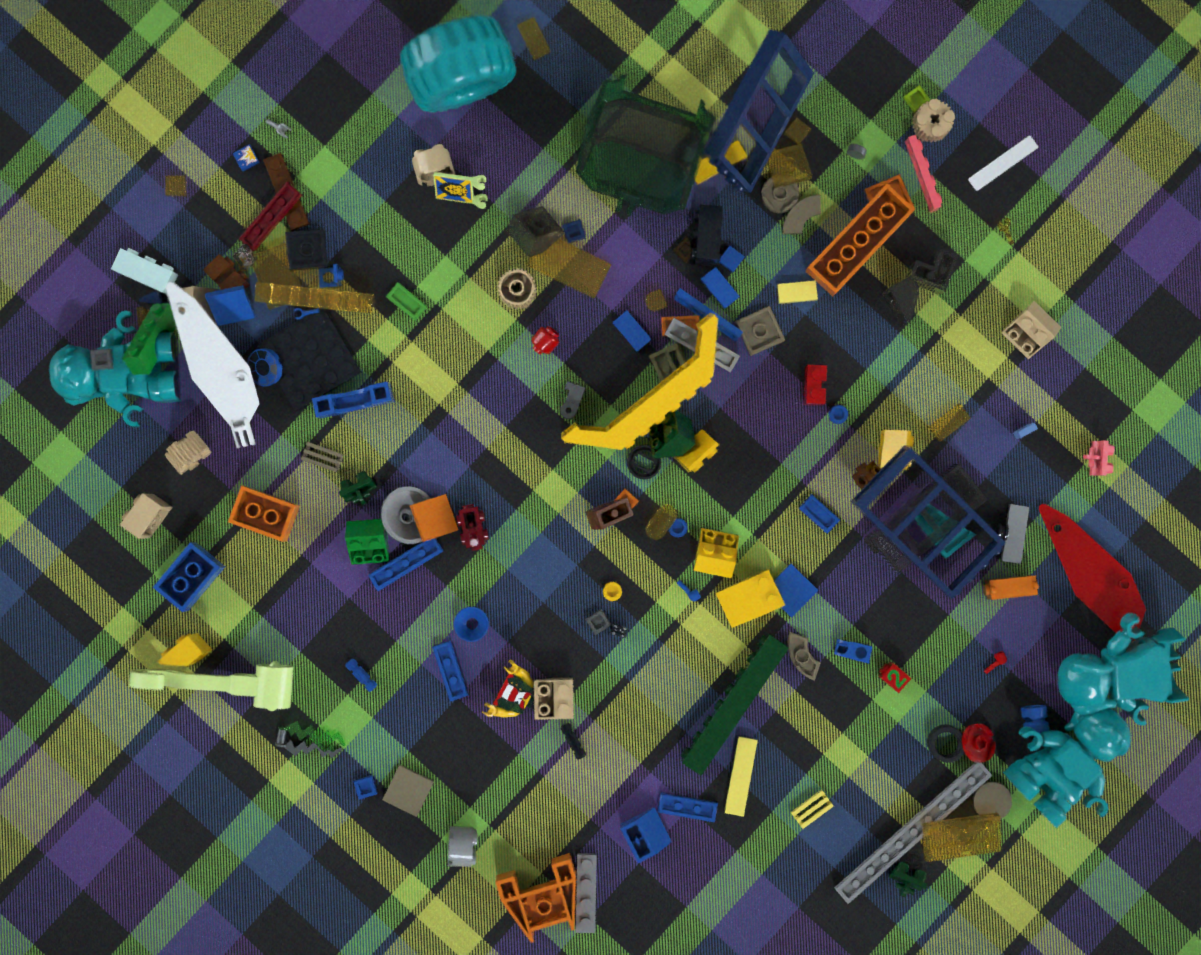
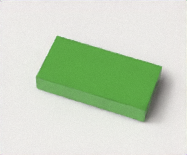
(406, 301)

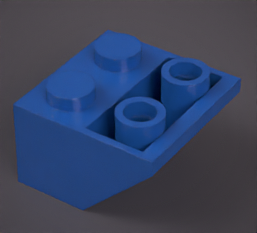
(645, 834)

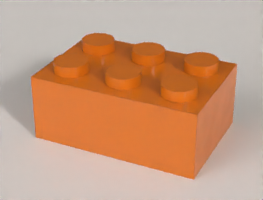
(264, 513)

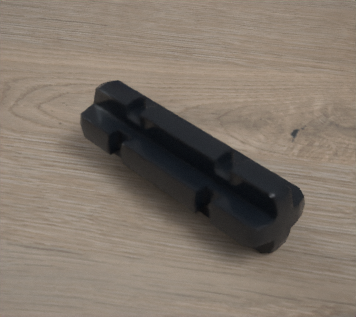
(573, 741)

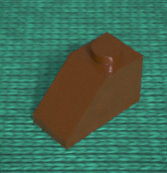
(609, 513)

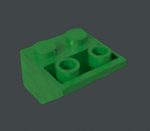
(367, 541)

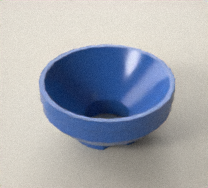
(466, 633)

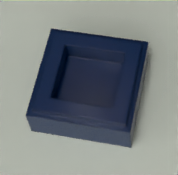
(574, 231)

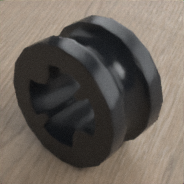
(1002, 531)
(619, 630)

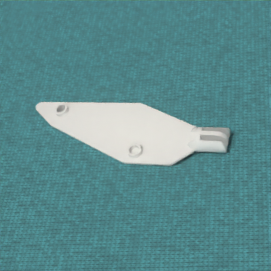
(215, 365)

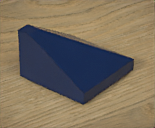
(154, 298)

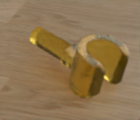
(1006, 230)

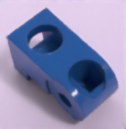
(853, 650)

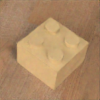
(145, 515)

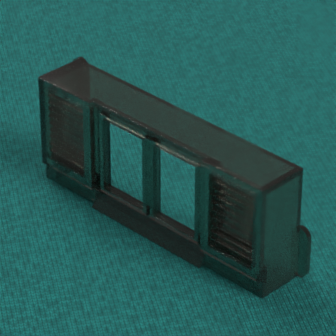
(961, 483)

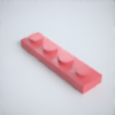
(921, 167)

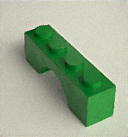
(140, 354)

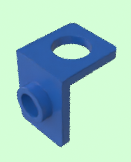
(338, 276)

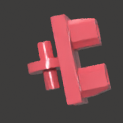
(1098, 458)

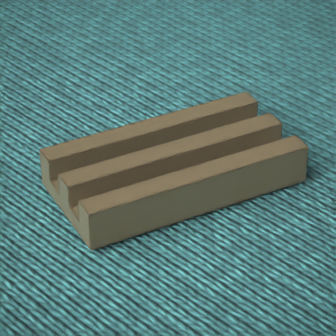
(307, 451)

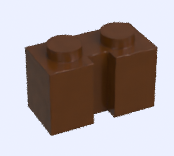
(224, 274)

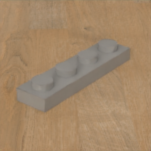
(687, 337)
(586, 893)

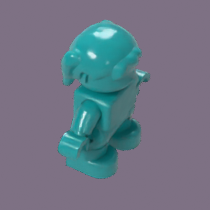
(77, 382)
(1124, 672)
(1068, 765)

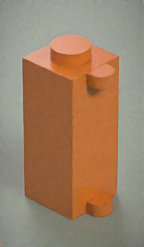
(1010, 587)

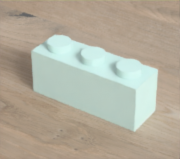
(143, 270)

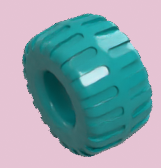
(457, 63)

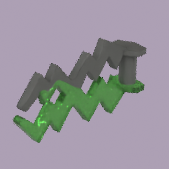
(317, 740)

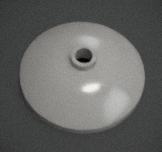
(399, 504)

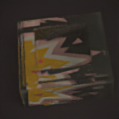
(244, 257)

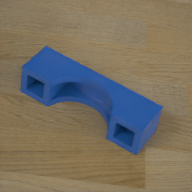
(352, 401)

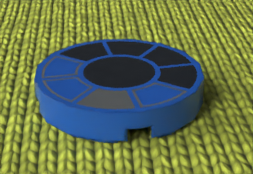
(265, 367)

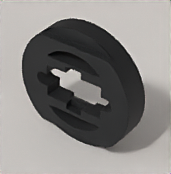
(630, 463)

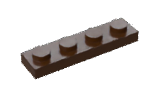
(279, 176)

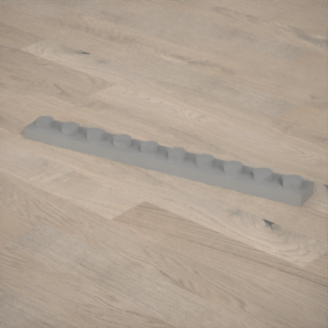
(912, 832)

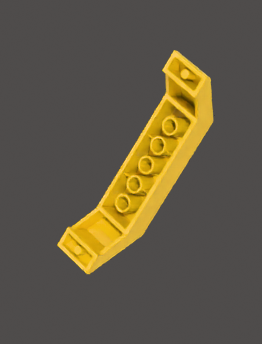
(658, 401)

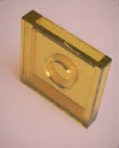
(788, 166)

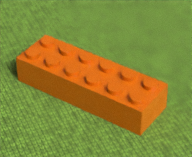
(859, 239)

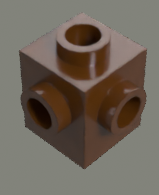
(865, 473)

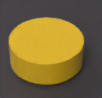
(612, 591)

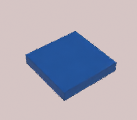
(230, 305)
(794, 589)

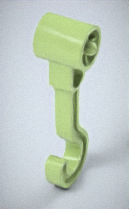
(269, 685)

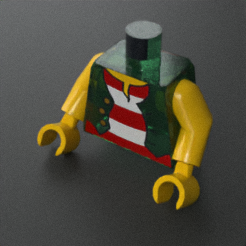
(514, 694)

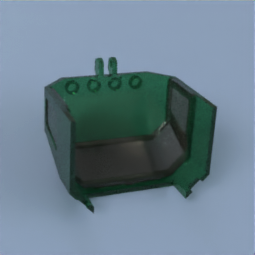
(642, 149)

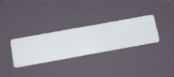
(1003, 163)

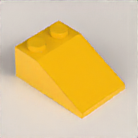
(750, 598)

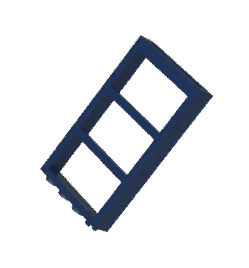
(773, 43)
(884, 478)

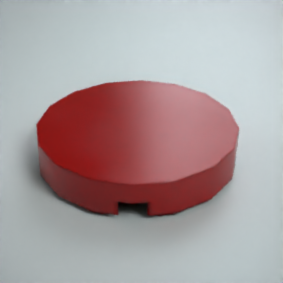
(978, 743)

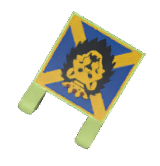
(460, 188)

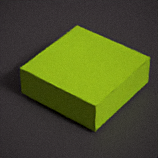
(916, 98)

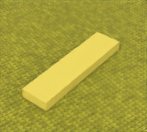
(740, 776)

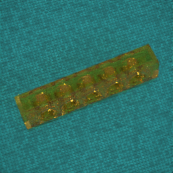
(314, 297)

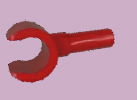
(1000, 659)

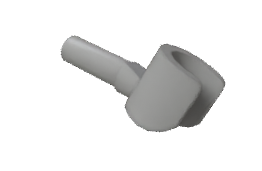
(280, 128)

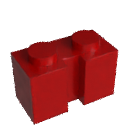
(813, 379)

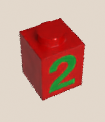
(893, 676)

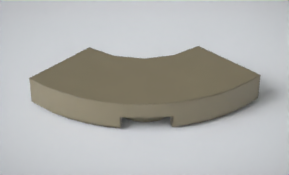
(801, 213)
(801, 657)

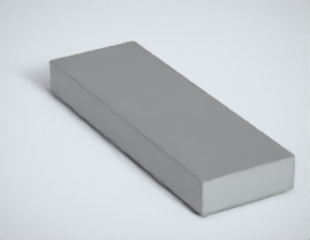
(1017, 522)

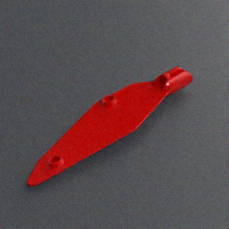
(1093, 572)

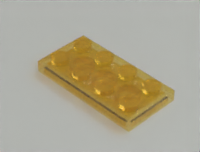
(961, 837)

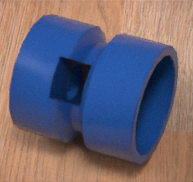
(1035, 717)

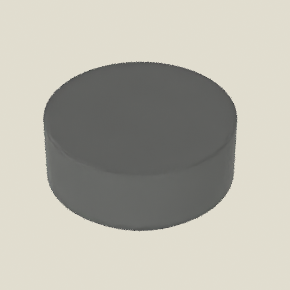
(856, 151)

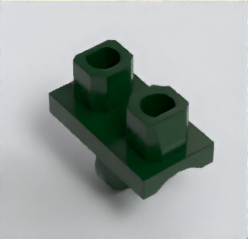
(359, 490)
(915, 881)

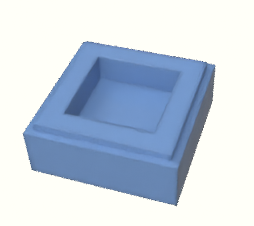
(1025, 430)

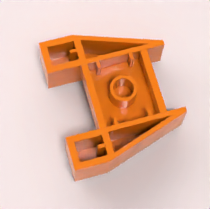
(543, 903)

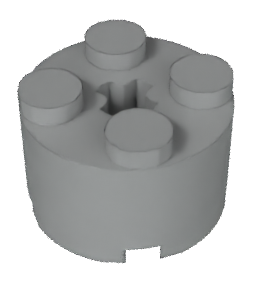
(461, 846)

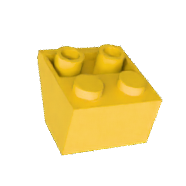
(891, 442)
(704, 448)
(716, 553)
(188, 651)

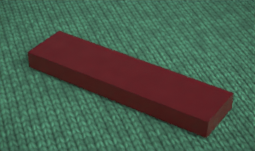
(270, 216)

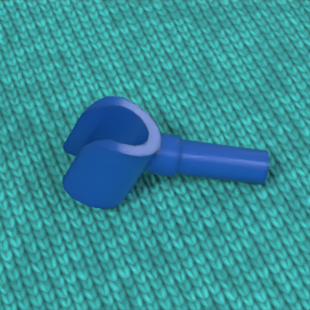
(306, 312)
(693, 595)

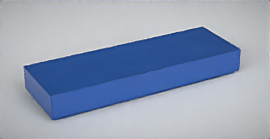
(450, 671)
(687, 807)

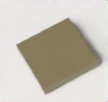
(760, 331)
(408, 790)

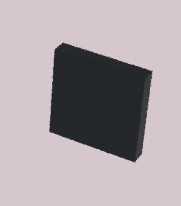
(306, 249)

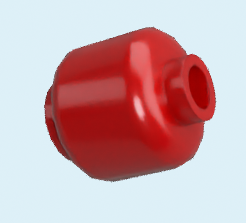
(545, 340)

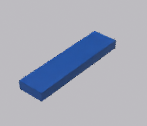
(702, 310)
(405, 563)

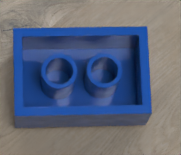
(189, 576)

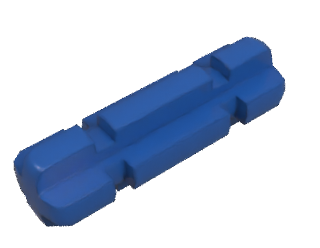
(361, 675)

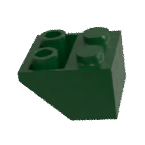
(672, 436)

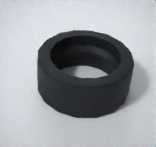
(958, 753)

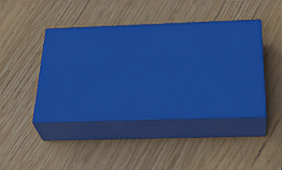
(720, 288)
(632, 331)
(819, 514)

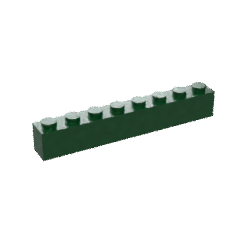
(734, 704)

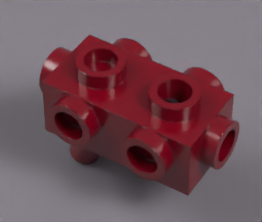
(473, 533)

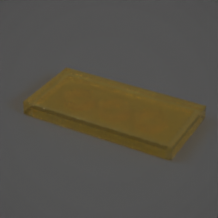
(571, 267)

